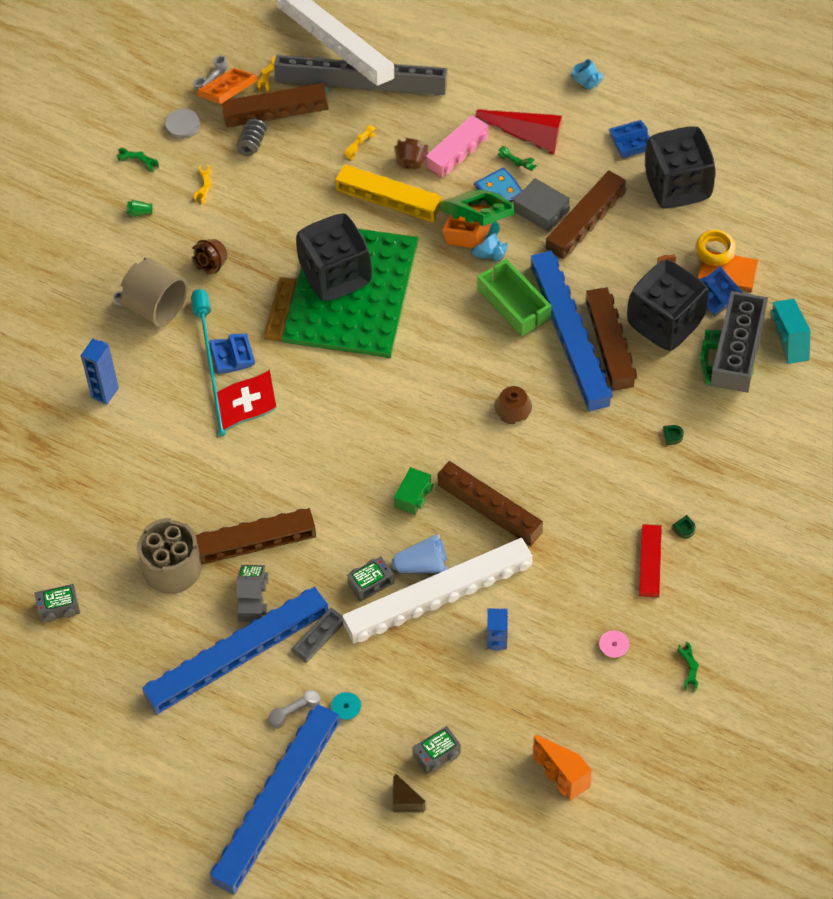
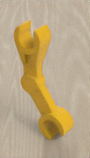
(265, 73)
(351, 151)
(207, 185)

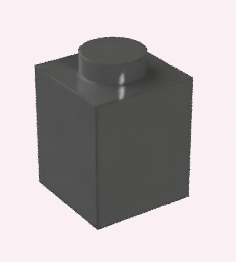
(251, 609)

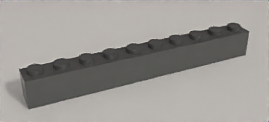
(341, 74)

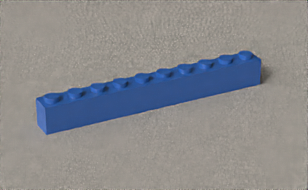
(571, 332)
(235, 650)
(274, 799)

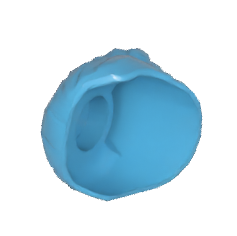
(587, 74)
(491, 249)

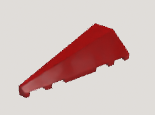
(534, 127)

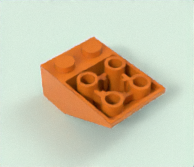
(463, 233)
(562, 766)

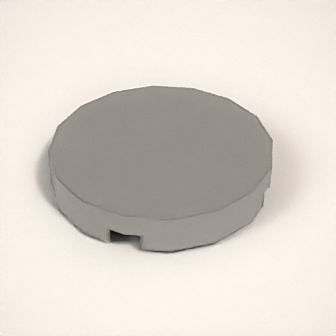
(182, 123)

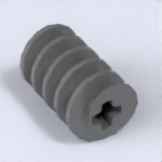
(251, 137)

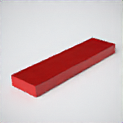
(650, 560)

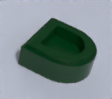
(673, 434)
(684, 527)

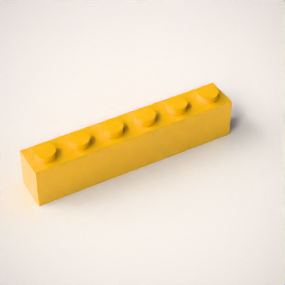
(388, 193)

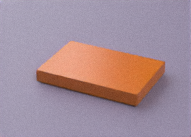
(227, 85)
(740, 269)

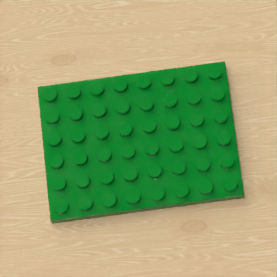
(362, 319)

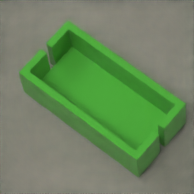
(514, 297)

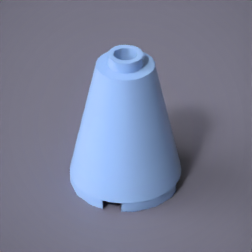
(422, 557)

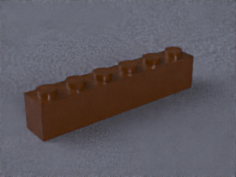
(275, 104)
(586, 214)
(610, 338)
(490, 503)
(256, 536)

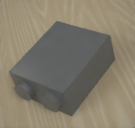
(541, 204)

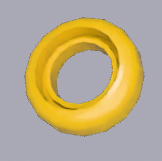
(712, 259)

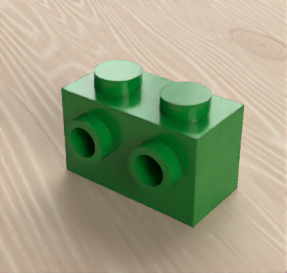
(412, 491)

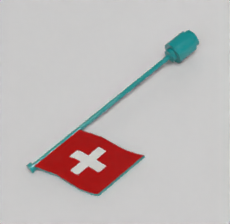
(242, 399)

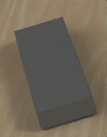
(318, 635)

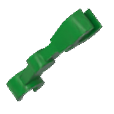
(148, 161)
(526, 163)
(688, 656)

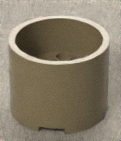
(153, 292)
(169, 555)

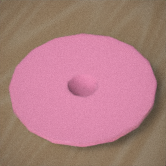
(614, 644)

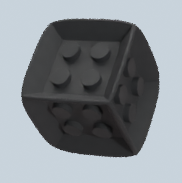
(680, 167)
(334, 257)
(667, 304)

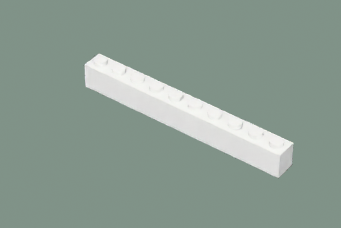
(339, 39)
(437, 590)

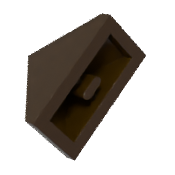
(405, 798)

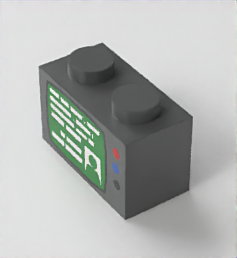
(370, 578)
(251, 581)
(57, 603)
(436, 750)

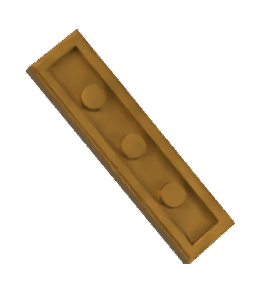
(280, 309)

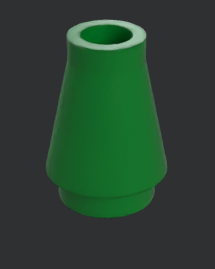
(139, 208)

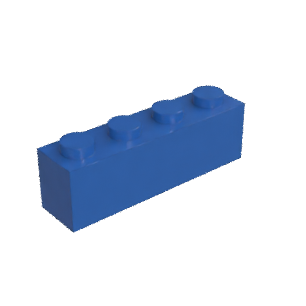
(99, 371)

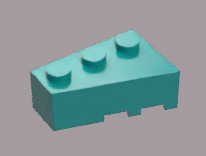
(792, 330)

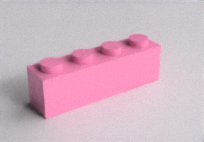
(457, 146)

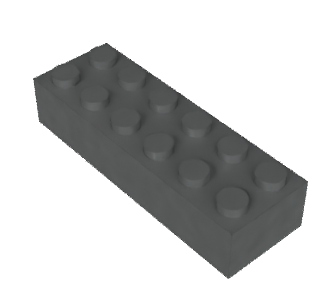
(739, 341)

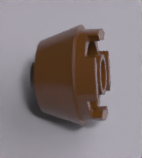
(410, 153)
(209, 255)
(513, 405)

